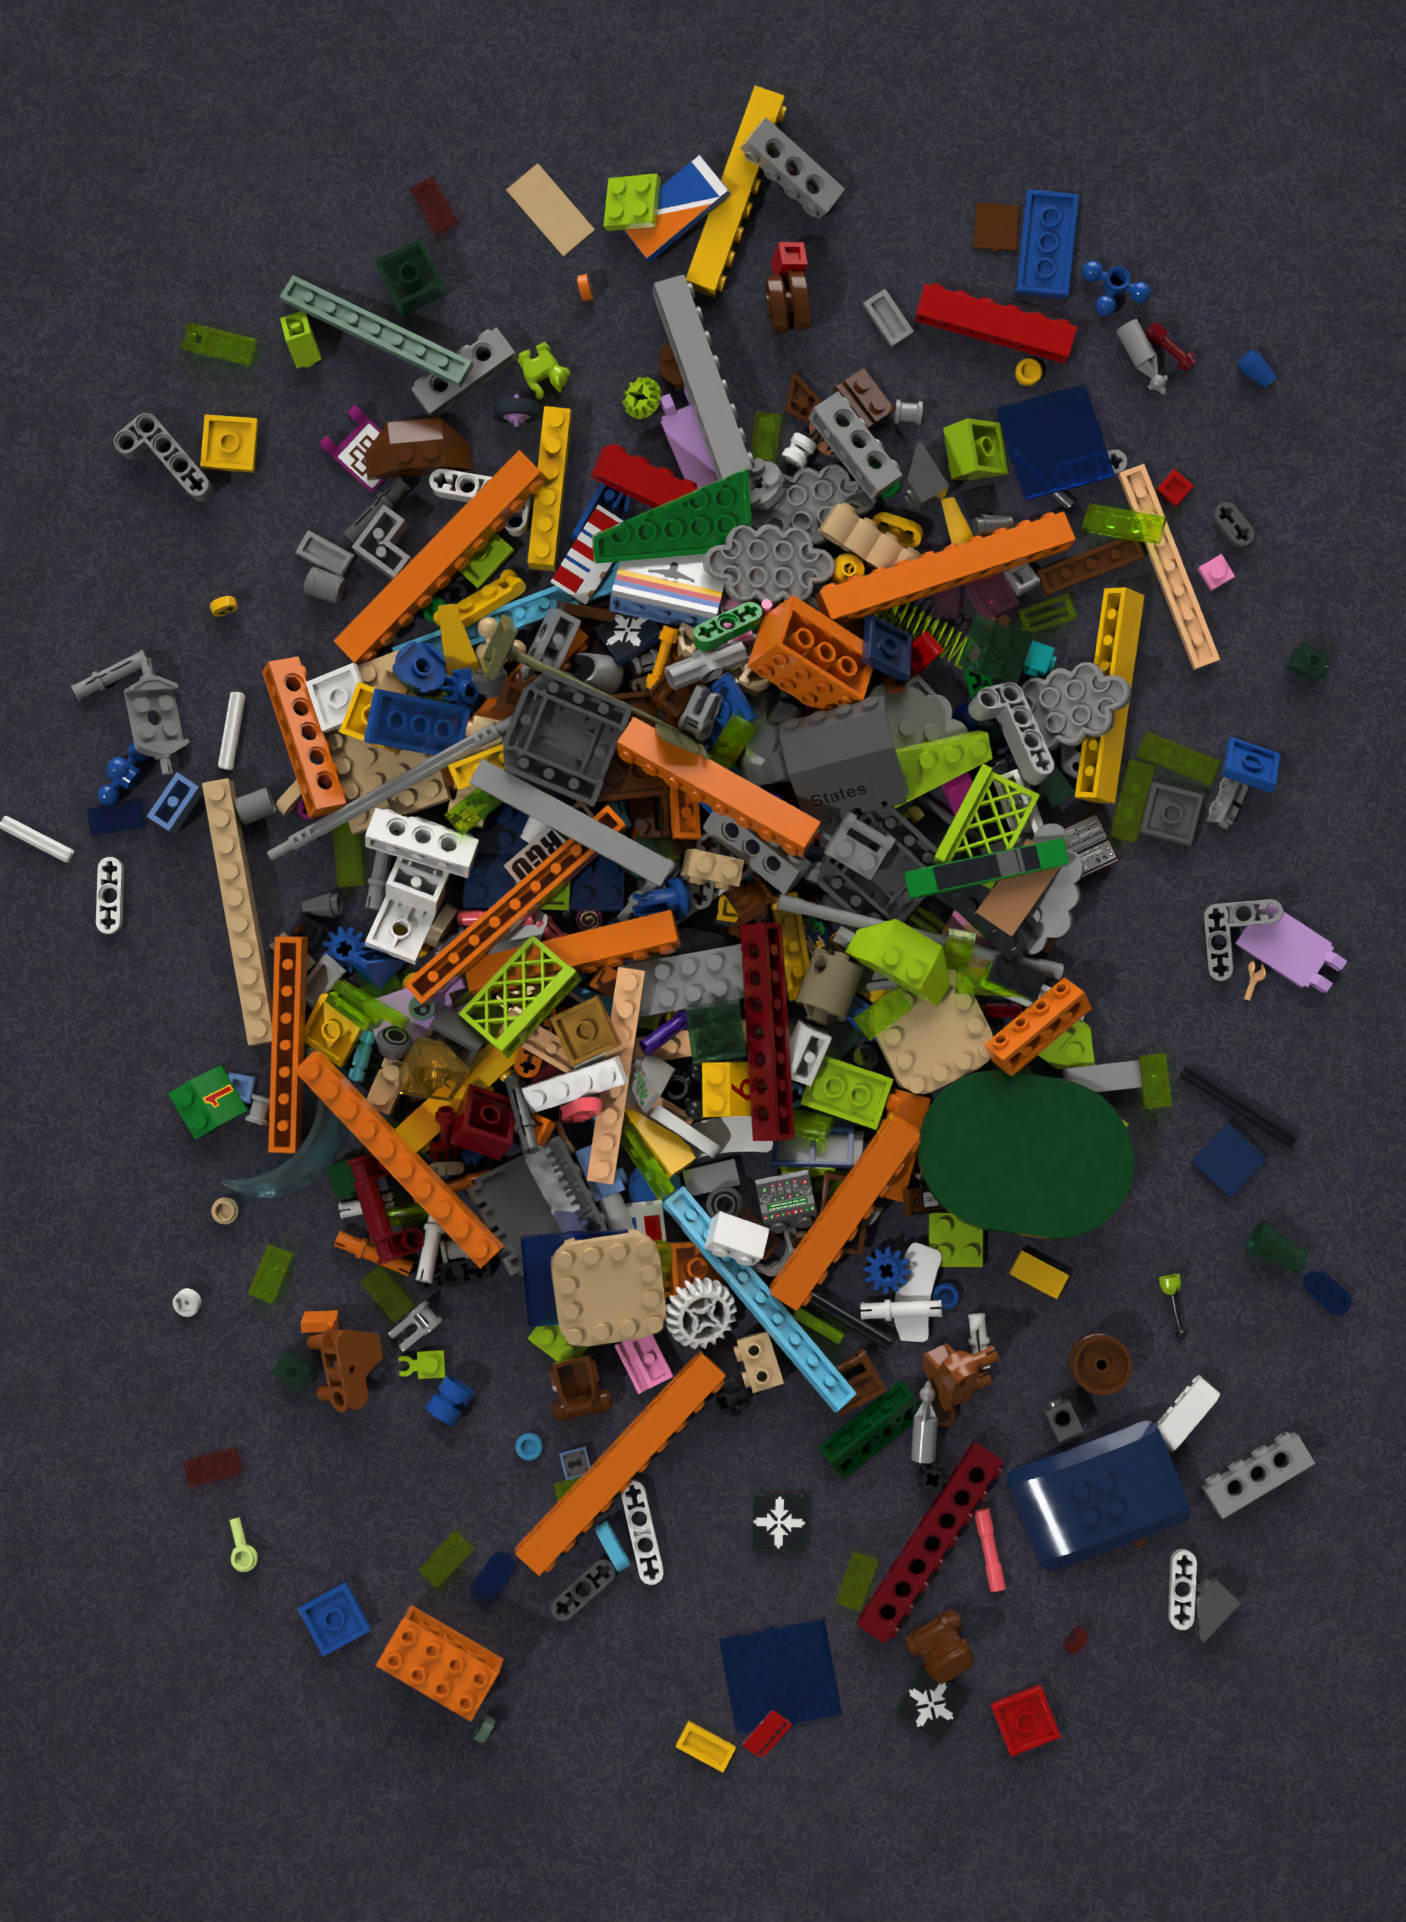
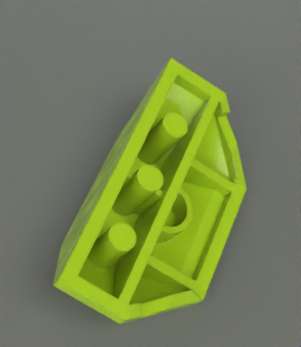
(903, 958)

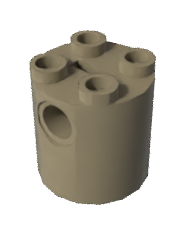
(829, 986)

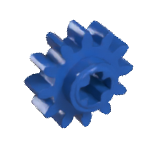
(462, 690)
(337, 944)
(897, 1268)

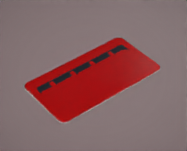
(767, 1734)

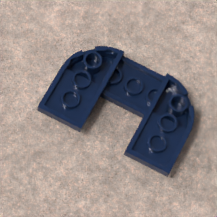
(594, 889)

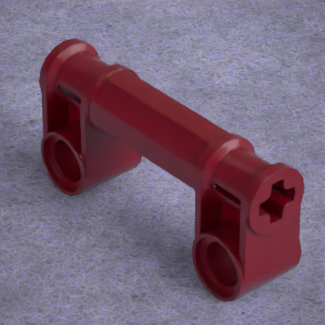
(387, 1244)

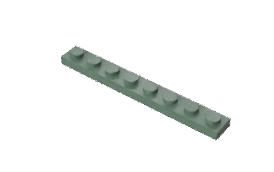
(377, 331)

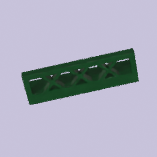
(869, 1427)

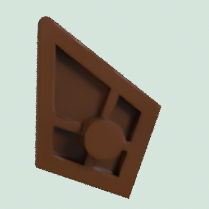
(800, 399)

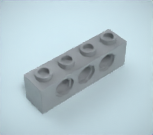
(806, 169)
(501, 357)
(855, 459)
(552, 641)
(760, 858)
(1296, 1460)

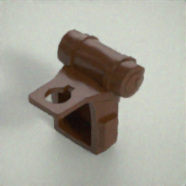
(577, 1388)
(941, 1647)

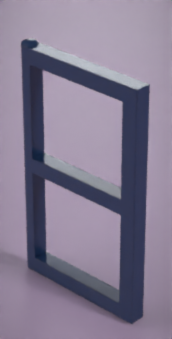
(819, 1164)

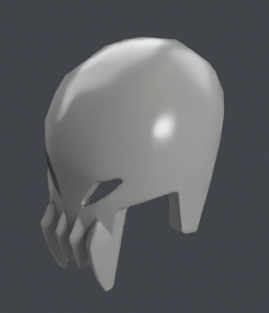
(599, 671)

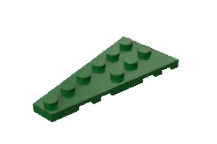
(680, 526)

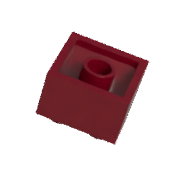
(484, 1122)

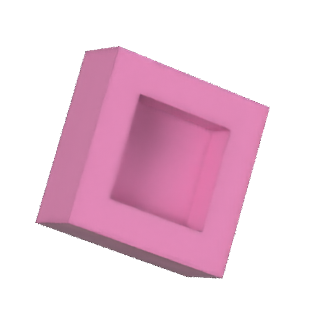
(1216, 572)

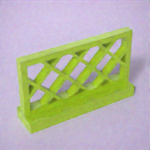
(969, 809)
(533, 1014)

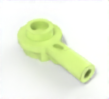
(243, 1556)

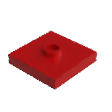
(1025, 1720)

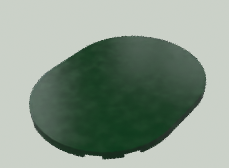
(1025, 1155)

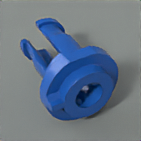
(673, 897)

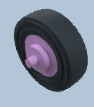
(516, 410)

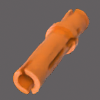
(367, 1250)

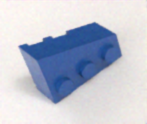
(609, 499)

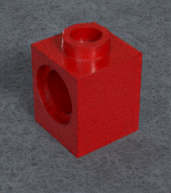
(789, 258)

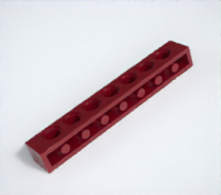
(767, 1032)
(887, 1627)

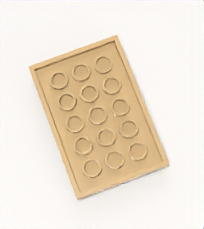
(368, 767)

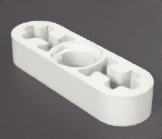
(103, 915)
(685, 1131)
(1174, 1609)

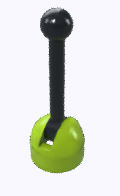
(1171, 1286)

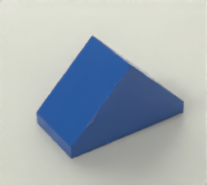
(375, 966)

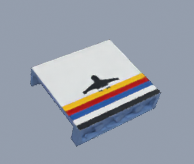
(666, 590)

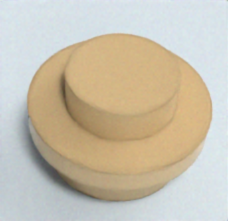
(225, 1210)

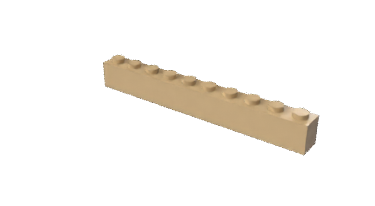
(240, 910)

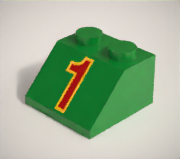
(208, 1102)

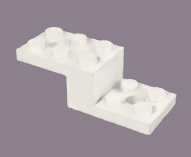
(411, 900)

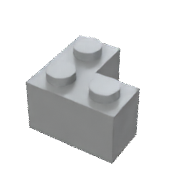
(379, 541)

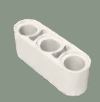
(1187, 1413)

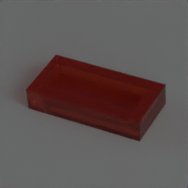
(434, 205)
(212, 1466)

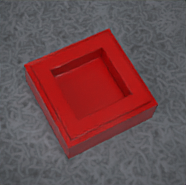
(1175, 488)

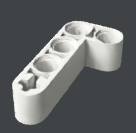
(479, 481)

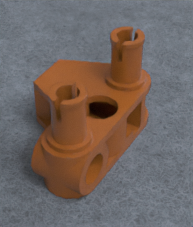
(356, 1357)
(957, 1374)

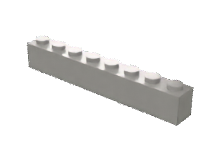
(701, 376)

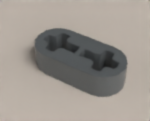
(1228, 529)

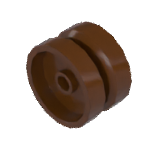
(788, 302)
(1085, 1355)

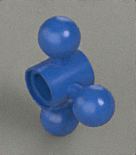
(1106, 304)
(123, 774)

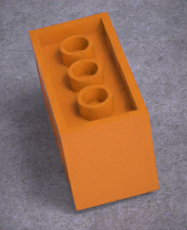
(810, 656)
(440, 1663)

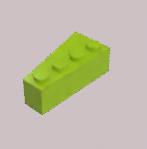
(941, 760)

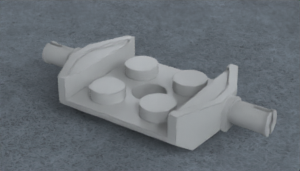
(154, 696)

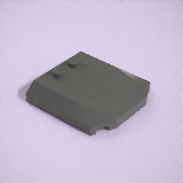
(564, 736)
(886, 893)

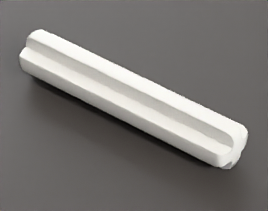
(231, 730)
(36, 839)

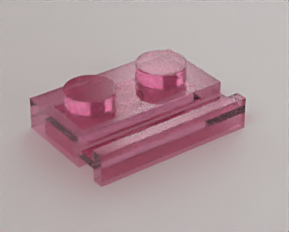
(992, 595)

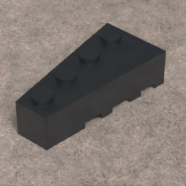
(967, 902)

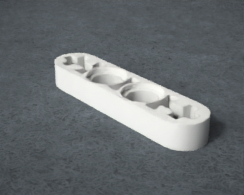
(644, 1531)

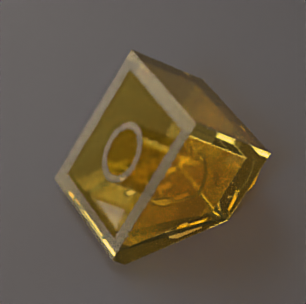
(431, 1070)

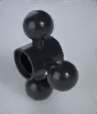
(693, 1107)

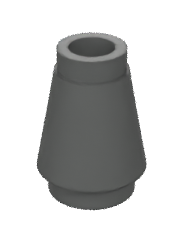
(987, 524)
(326, 905)

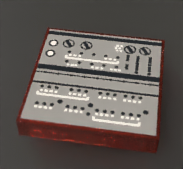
(1091, 844)

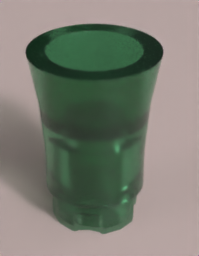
(1275, 1248)

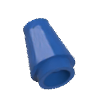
(1256, 368)

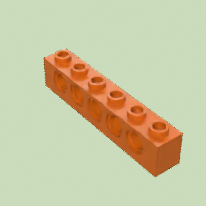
(300, 750)

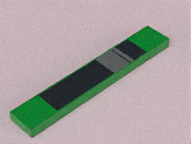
(986, 868)

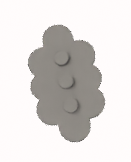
(810, 498)
(768, 564)
(1075, 703)
(918, 717)
(1052, 912)

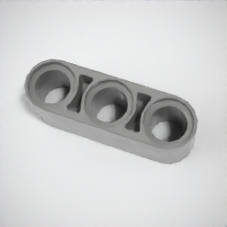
(1106, 1076)

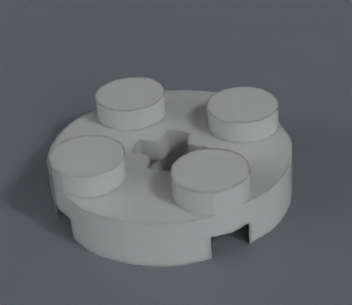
(772, 482)

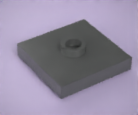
(1171, 814)

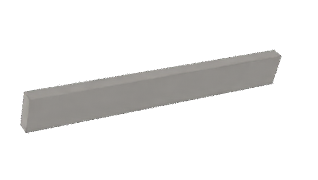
(571, 822)

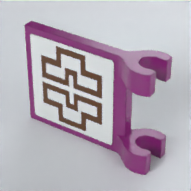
(352, 450)

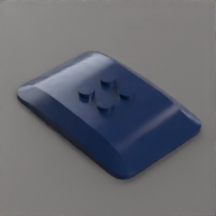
(1098, 1495)

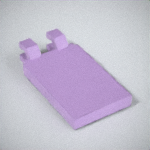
(687, 442)
(1290, 949)
(400, 1002)

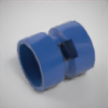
(450, 1400)

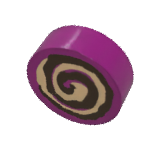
(589, 920)

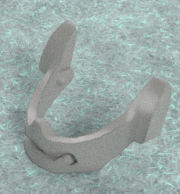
(774, 1268)

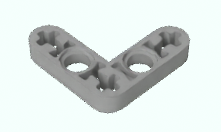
(1231, 920)

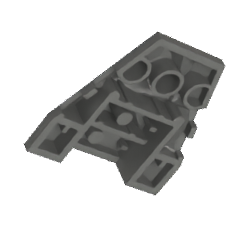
(764, 756)

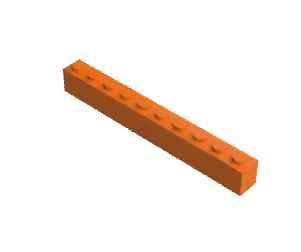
(441, 559)
(946, 569)
(506, 915)
(399, 1158)
(619, 1463)

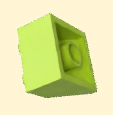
(975, 450)

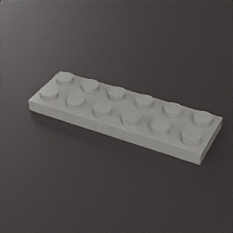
(691, 979)

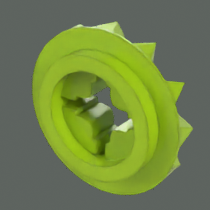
(642, 408)

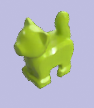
(542, 367)

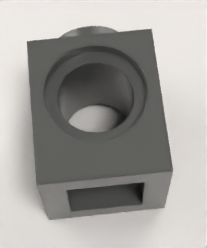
(1070, 1427)

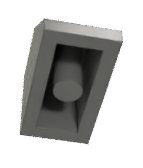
(1212, 1607)

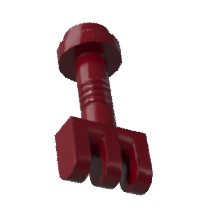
(1157, 335)
(445, 1117)

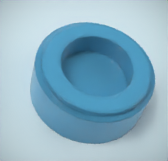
(529, 1446)

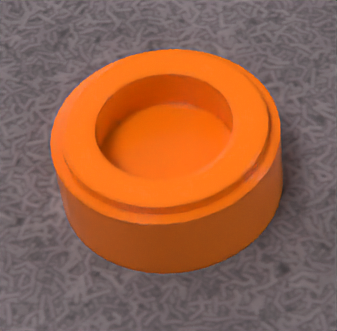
(585, 288)

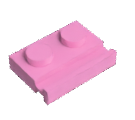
(644, 1362)

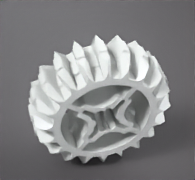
(697, 1300)

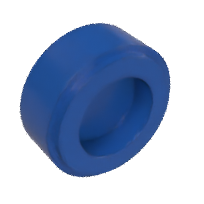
(946, 1293)

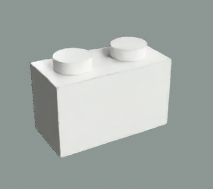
(807, 1051)
(736, 1239)

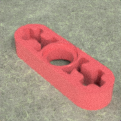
(580, 1110)

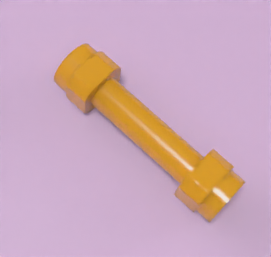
(668, 635)

